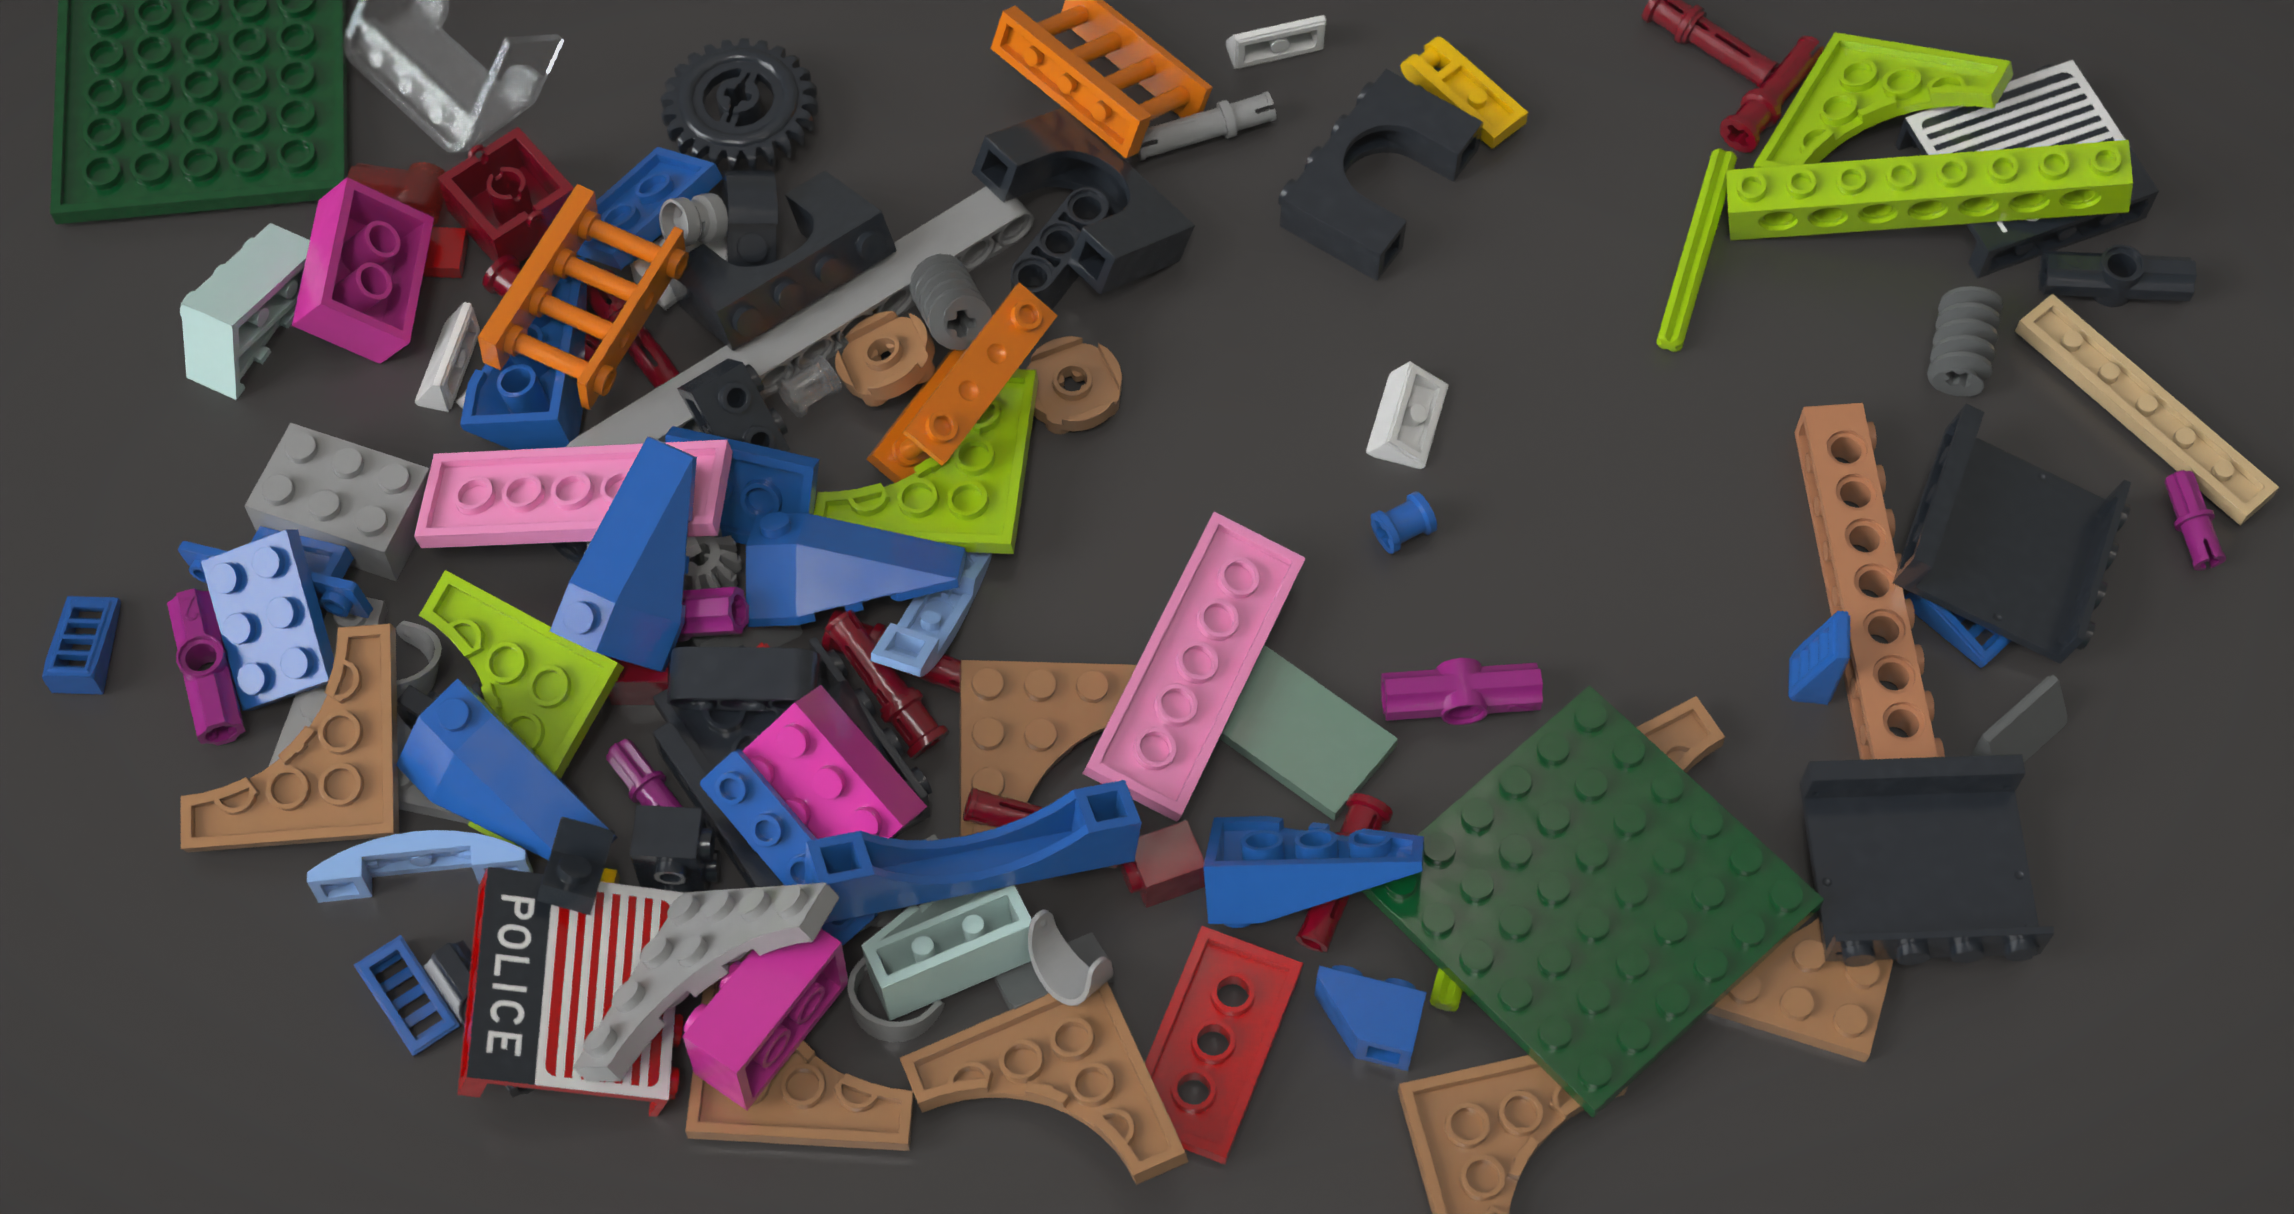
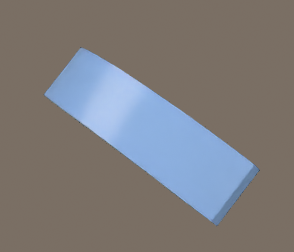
(931, 623)
(351, 872)

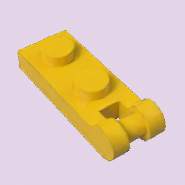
(1466, 89)

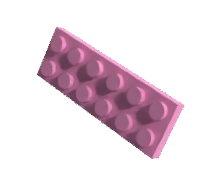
(549, 493)
(1195, 666)

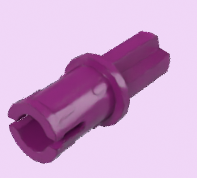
(2194, 520)
(643, 781)

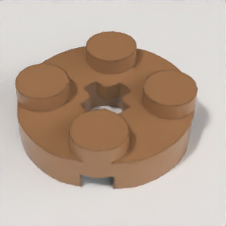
(879, 379)
(1078, 409)

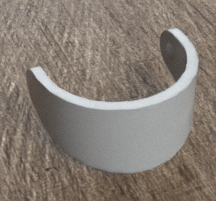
(430, 646)
(1059, 967)
(883, 1029)

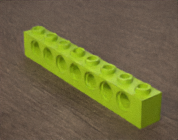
(1930, 190)

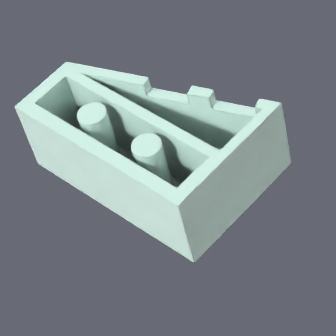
(241, 309)
(946, 948)

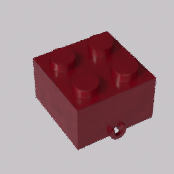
(505, 195)

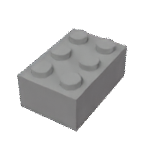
(342, 498)

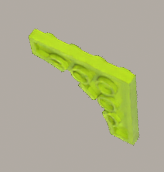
(1872, 81)
(968, 499)
(528, 674)

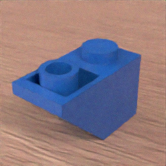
(1371, 1015)

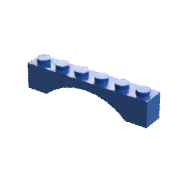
(1072, 835)

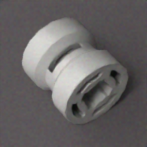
(700, 219)

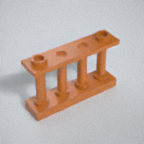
(1084, 91)
(556, 259)
(962, 387)

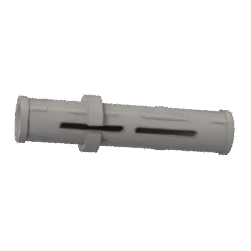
(1205, 125)

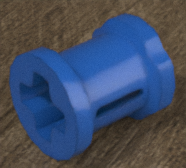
(1403, 522)

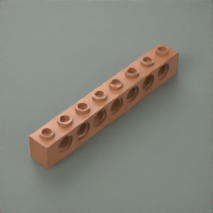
(1845, 433)

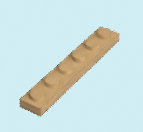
(2146, 409)

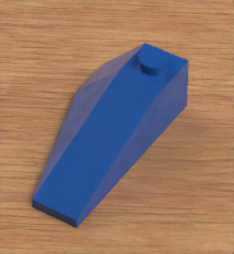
(526, 400)
(822, 563)
(632, 574)
(486, 773)
(1270, 871)

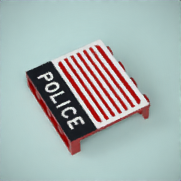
(548, 981)

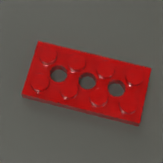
(1249, 1028)

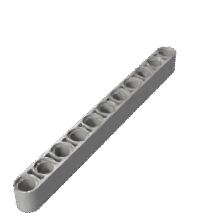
(969, 231)

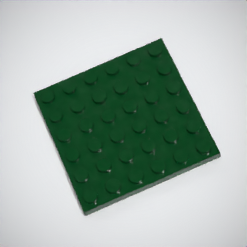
(196, 105)
(1594, 899)

